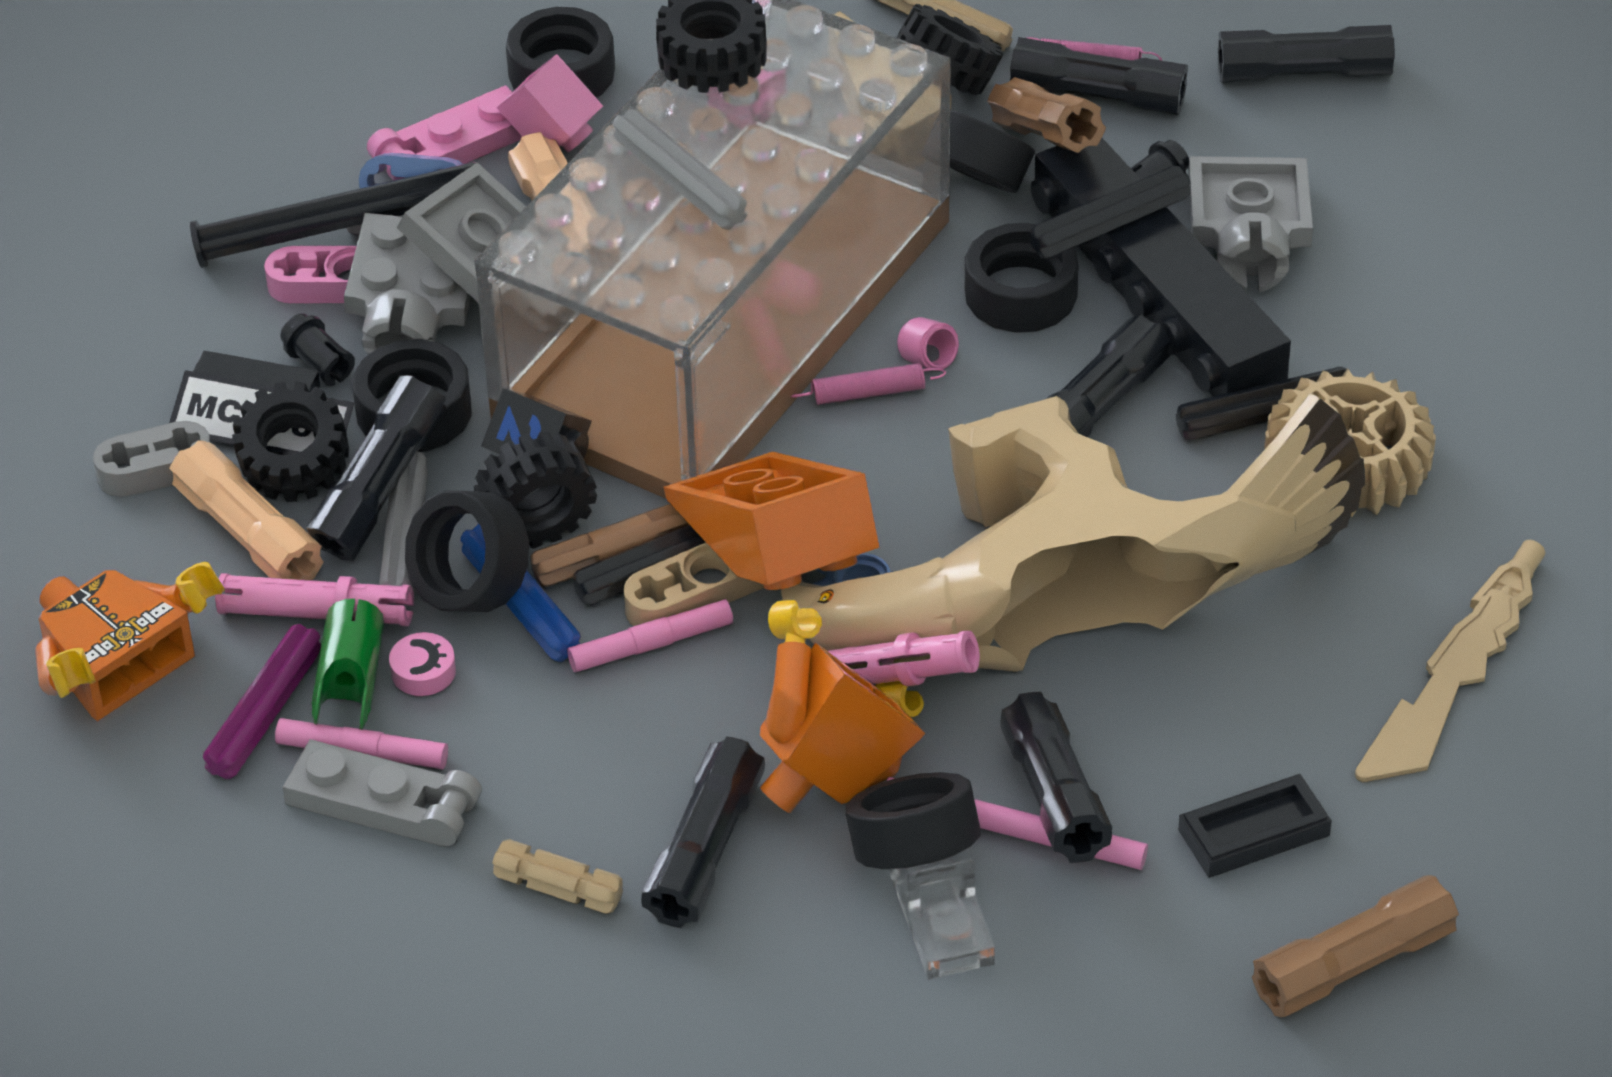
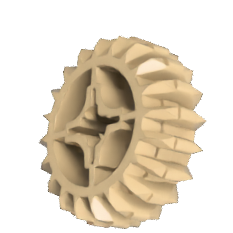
(1375, 418)

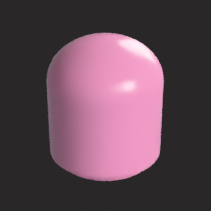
(922, 331)

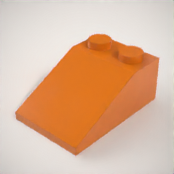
(779, 516)

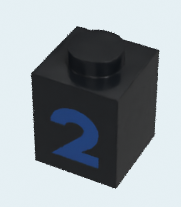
(525, 414)

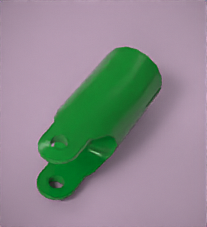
(349, 656)

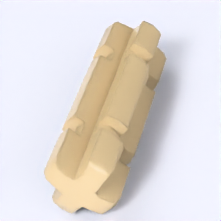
(557, 876)

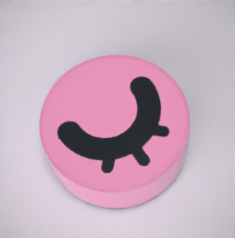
(422, 664)

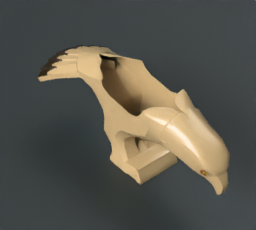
(1083, 548)

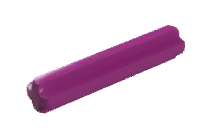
(262, 701)

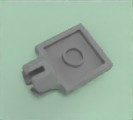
(1251, 213)
(461, 223)
(399, 287)

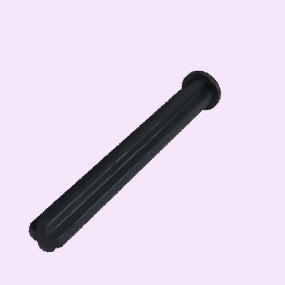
(315, 215)

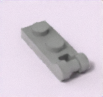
(381, 793)

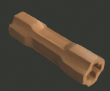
(1061, 120)
(1315, 965)

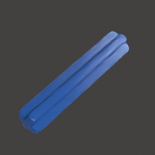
(529, 604)

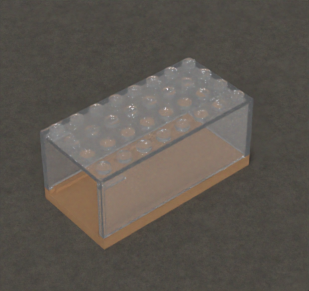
(699, 333)

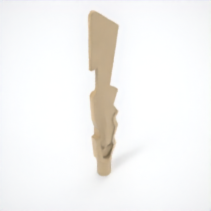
(1461, 659)

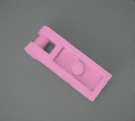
(457, 133)

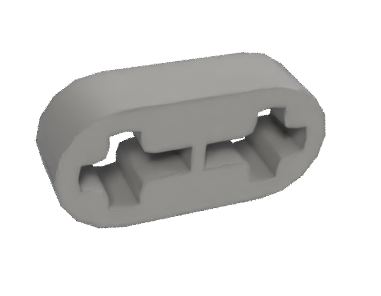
(147, 455)

